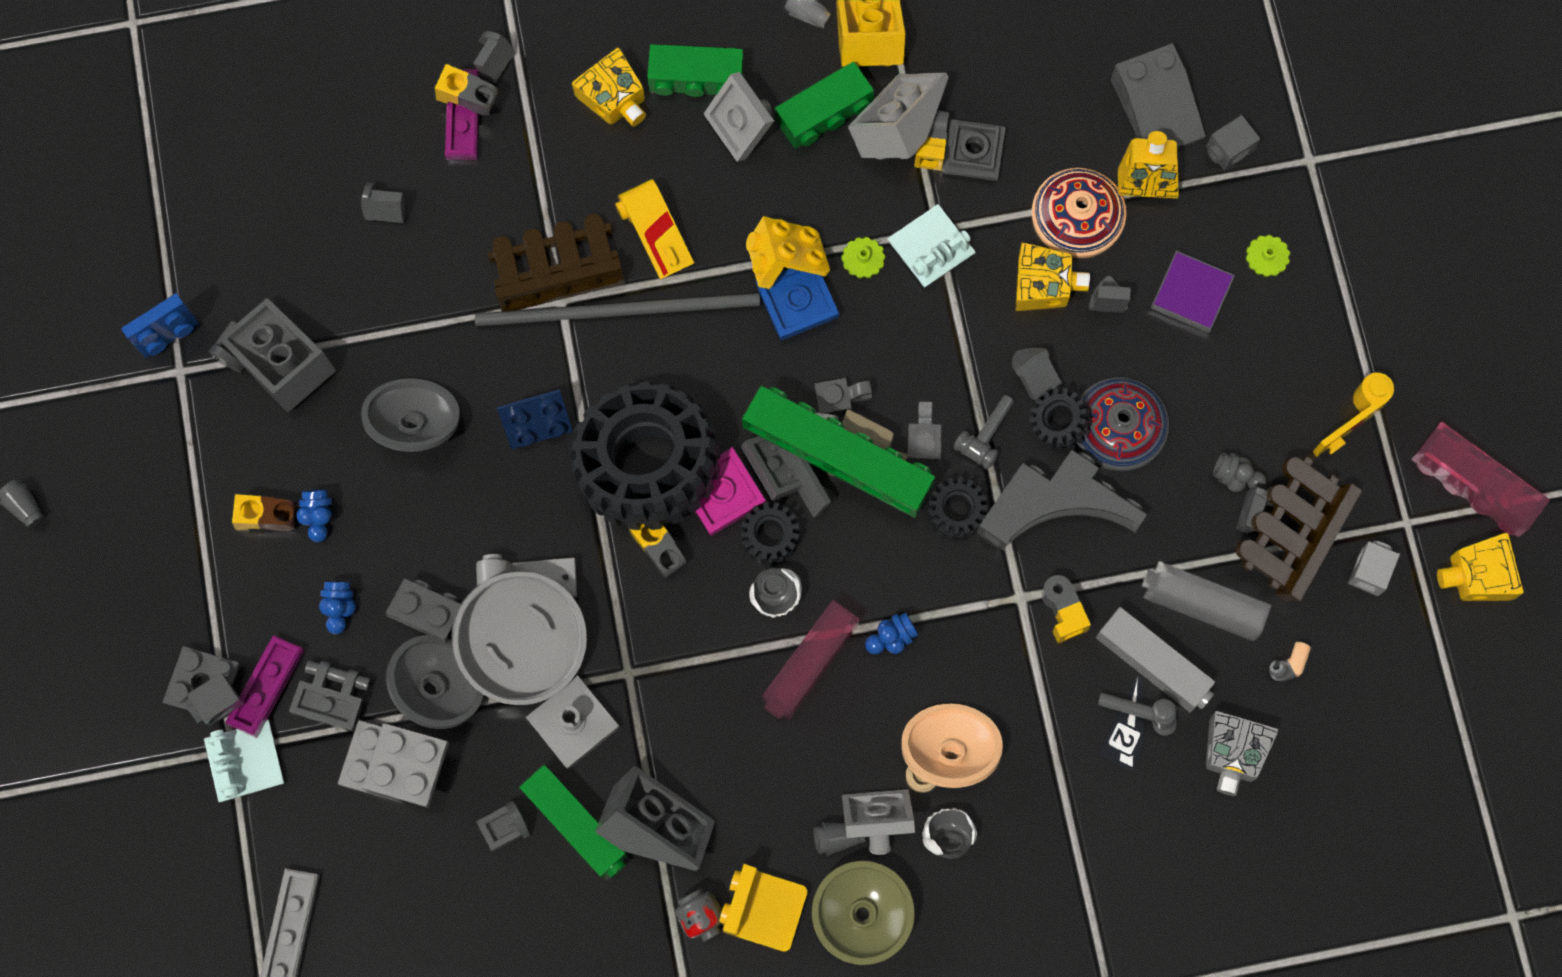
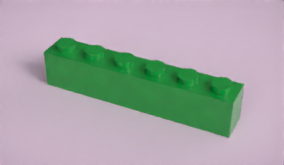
(838, 451)

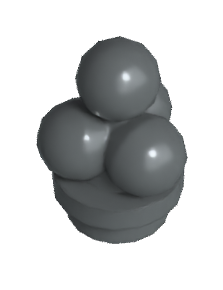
(1237, 472)

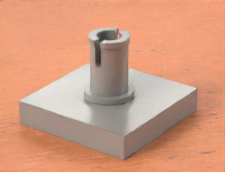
(739, 116)
(572, 722)
(878, 816)

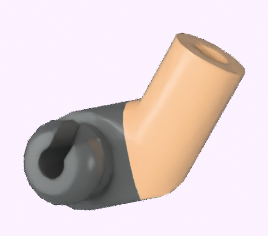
(1290, 667)

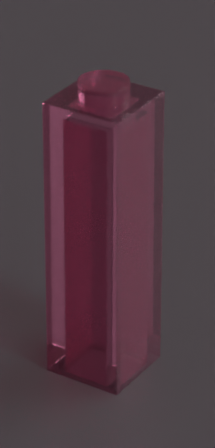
(810, 661)

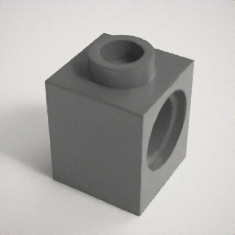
(1232, 143)
(213, 700)

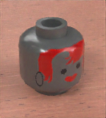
(699, 915)

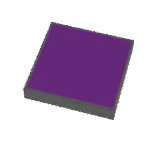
(1192, 291)

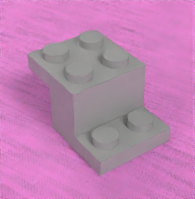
(393, 763)

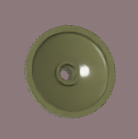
(867, 887)

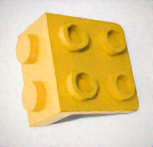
(784, 244)
(763, 908)

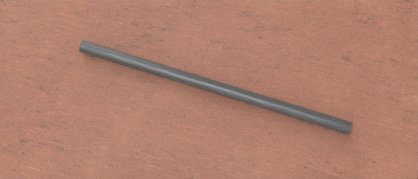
(618, 309)

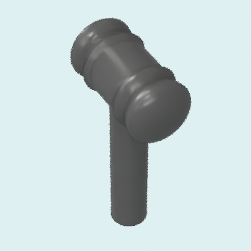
(977, 447)
(1162, 713)

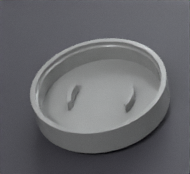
(519, 638)

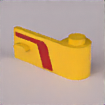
(655, 227)
(1369, 400)

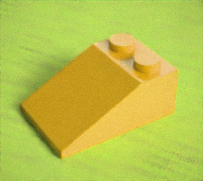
(870, 32)

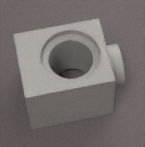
(1374, 567)

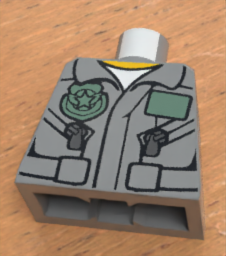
(1237, 749)

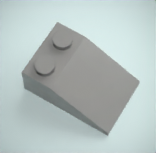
(899, 116)

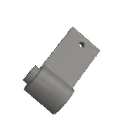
(554, 569)

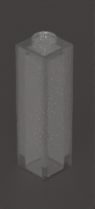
(1205, 601)

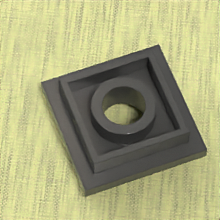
(963, 163)
(189, 668)

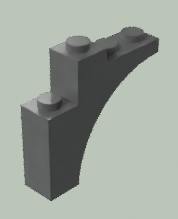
(1071, 492)

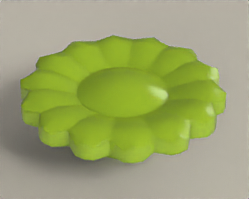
(1267, 256)
(863, 257)

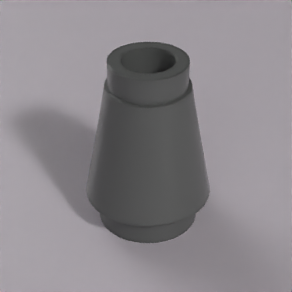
(21, 503)
(832, 838)

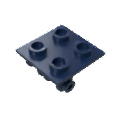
(535, 419)

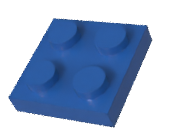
(798, 302)
(160, 326)

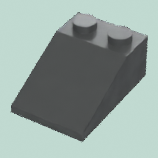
(1158, 96)
(278, 355)
(654, 822)

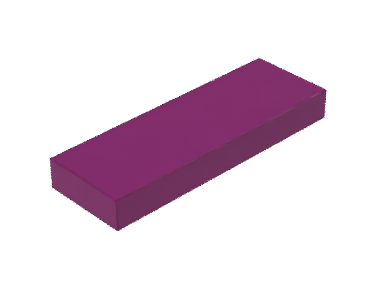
(461, 130)
(265, 686)

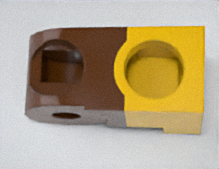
(263, 513)

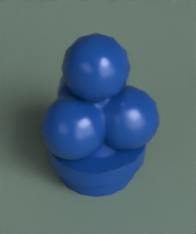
(315, 513)
(337, 604)
(892, 635)

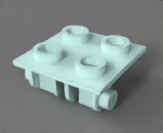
(931, 245)
(243, 762)

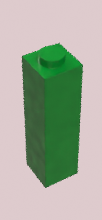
(573, 822)

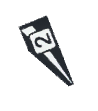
(1127, 733)

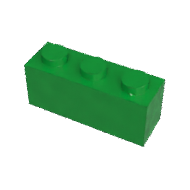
(691, 69)
(824, 105)

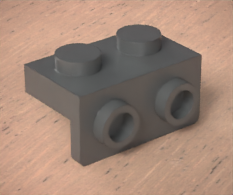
(424, 609)

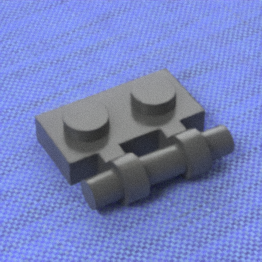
(326, 705)

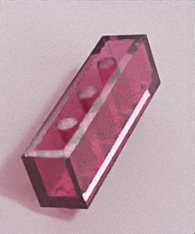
(1480, 480)

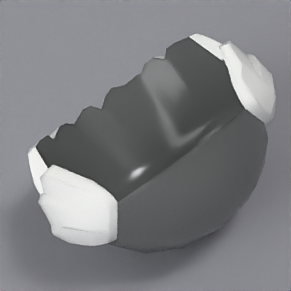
(776, 591)
(949, 833)

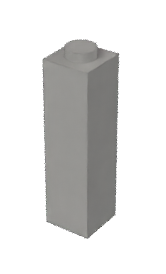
(1156, 660)

